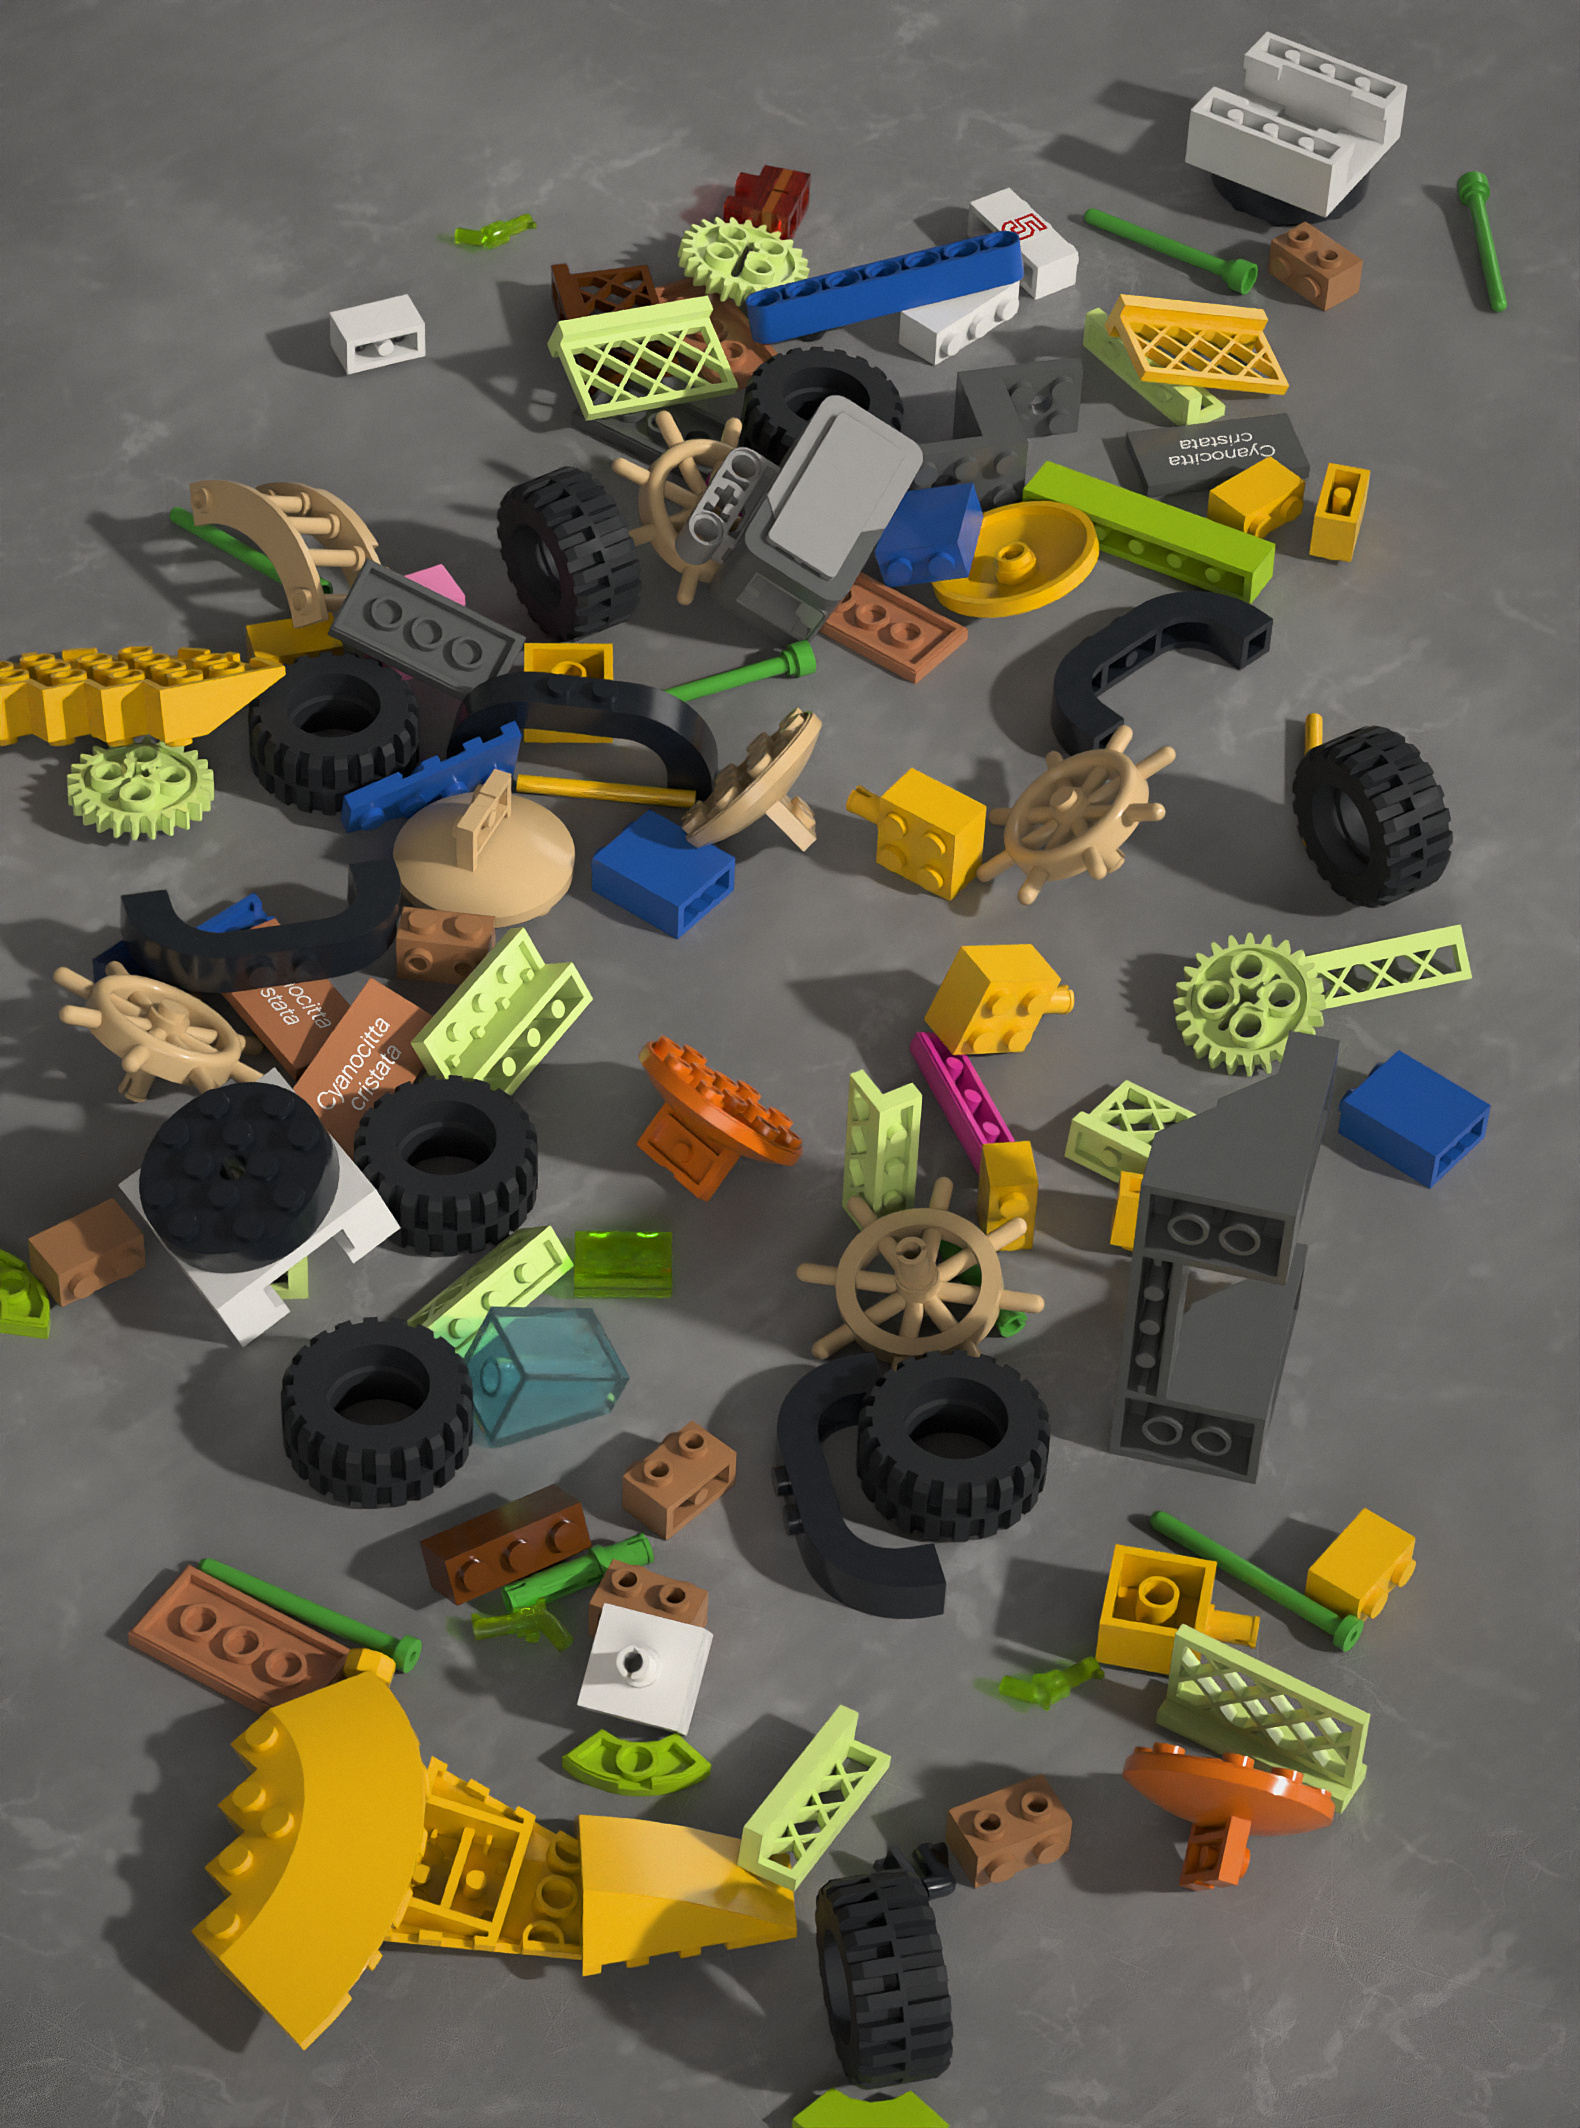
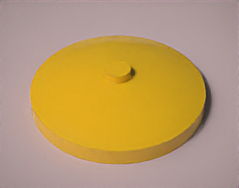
(1023, 560)

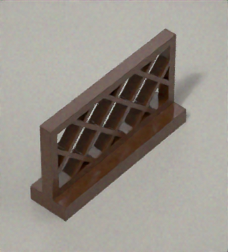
(574, 303)

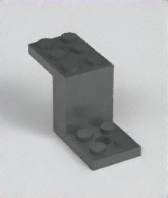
(994, 427)

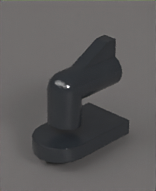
(931, 1860)

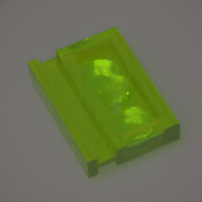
(623, 1264)

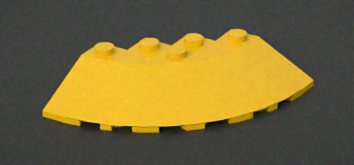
(127, 694)
(319, 1851)

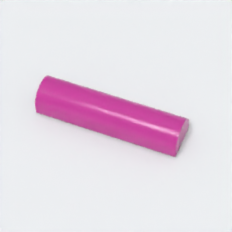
(960, 1095)

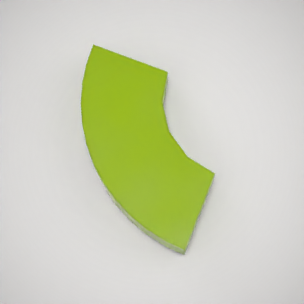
(22, 1300)
(636, 1767)
(840, 2111)

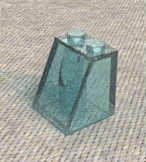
(541, 1372)

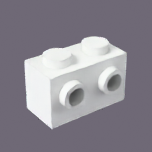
(377, 334)

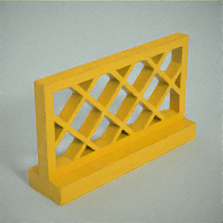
(1203, 329)

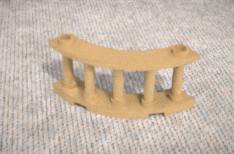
(274, 520)

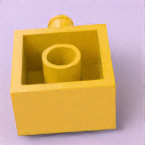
(572, 659)
(925, 831)
(995, 999)
(1151, 1598)

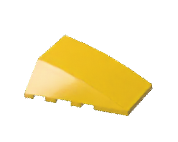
(491, 1877)
(670, 1891)

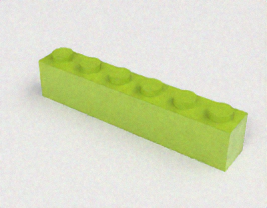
(1161, 534)

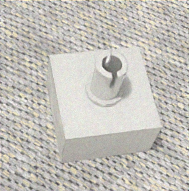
(645, 1669)

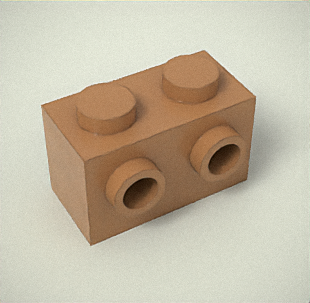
(1315, 266)
(442, 944)
(87, 1252)
(678, 1480)
(648, 1593)
(1008, 1831)

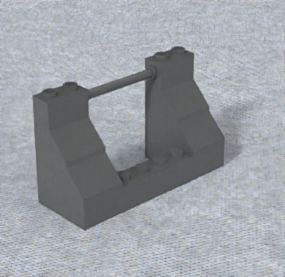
(1230, 1201)

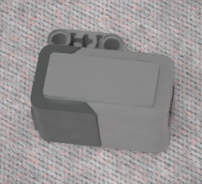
(802, 521)

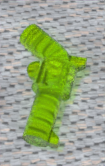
(494, 233)
(524, 1622)
(1052, 1686)

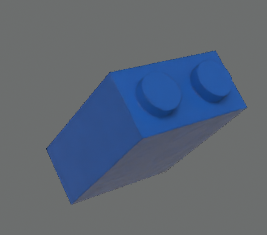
(931, 536)
(662, 874)
(1413, 1118)

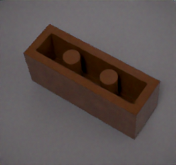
(505, 1544)

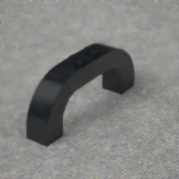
(1162, 624)
(594, 709)
(266, 954)
(857, 1574)

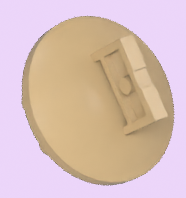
(760, 787)
(486, 855)

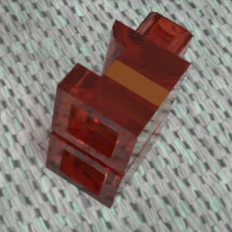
(773, 198)

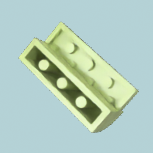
(503, 1016)

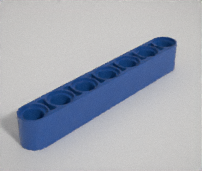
(885, 287)

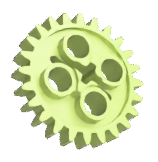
(717, 252)
(140, 788)
(1248, 1003)

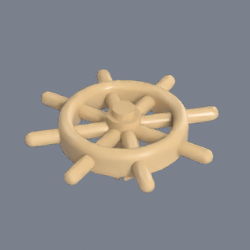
(654, 487)
(1076, 815)
(158, 1031)
(918, 1283)

